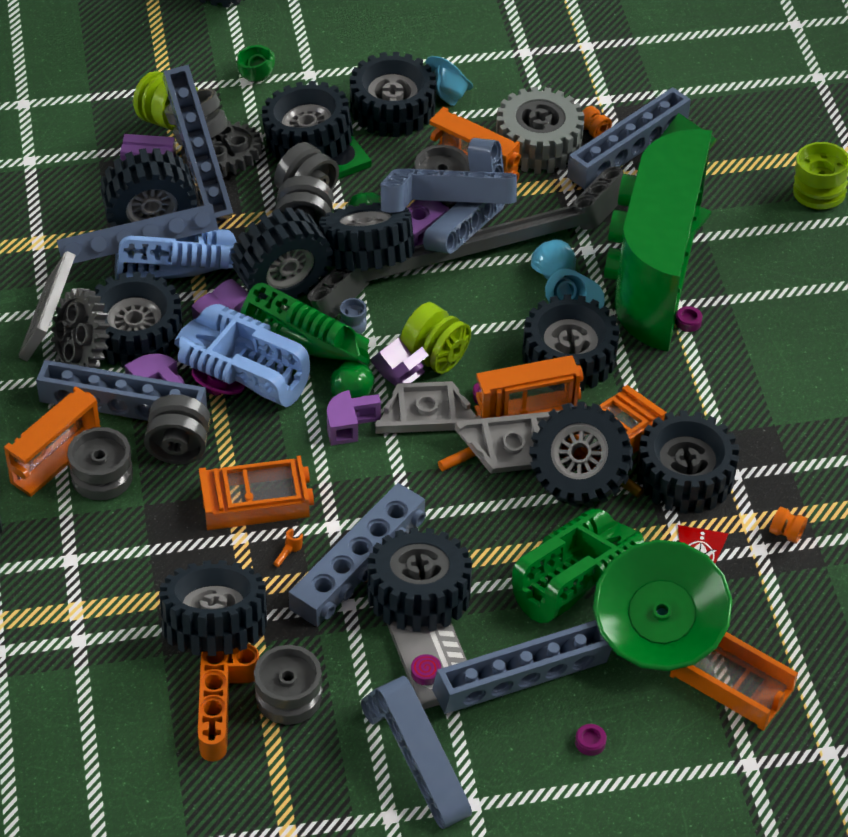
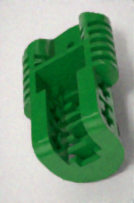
(303, 324)
(571, 561)

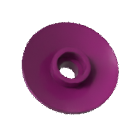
(216, 386)

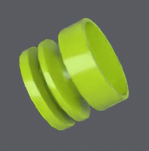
(151, 99)
(821, 175)
(439, 334)

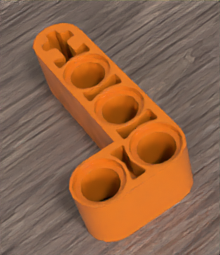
(228, 670)

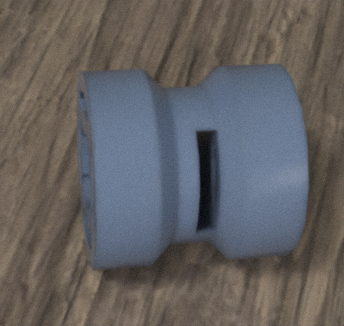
(353, 314)

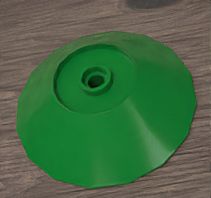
(669, 578)

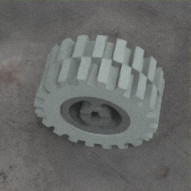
(544, 125)

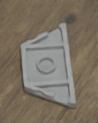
(424, 408)
(502, 441)

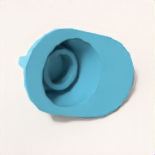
(449, 80)
(571, 282)

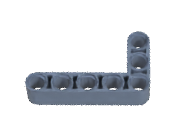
(406, 185)
(467, 217)
(420, 747)

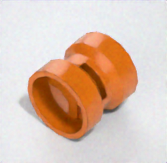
(595, 122)
(788, 525)

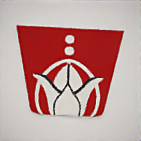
(704, 540)

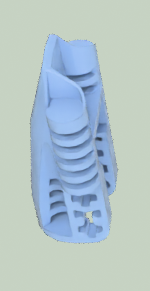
(176, 257)
(237, 348)

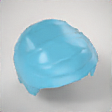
(553, 256)

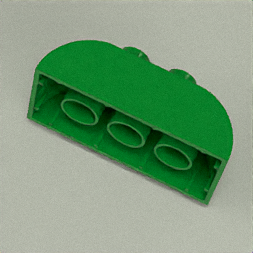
(656, 234)

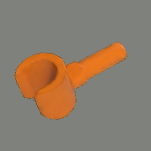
(291, 545)

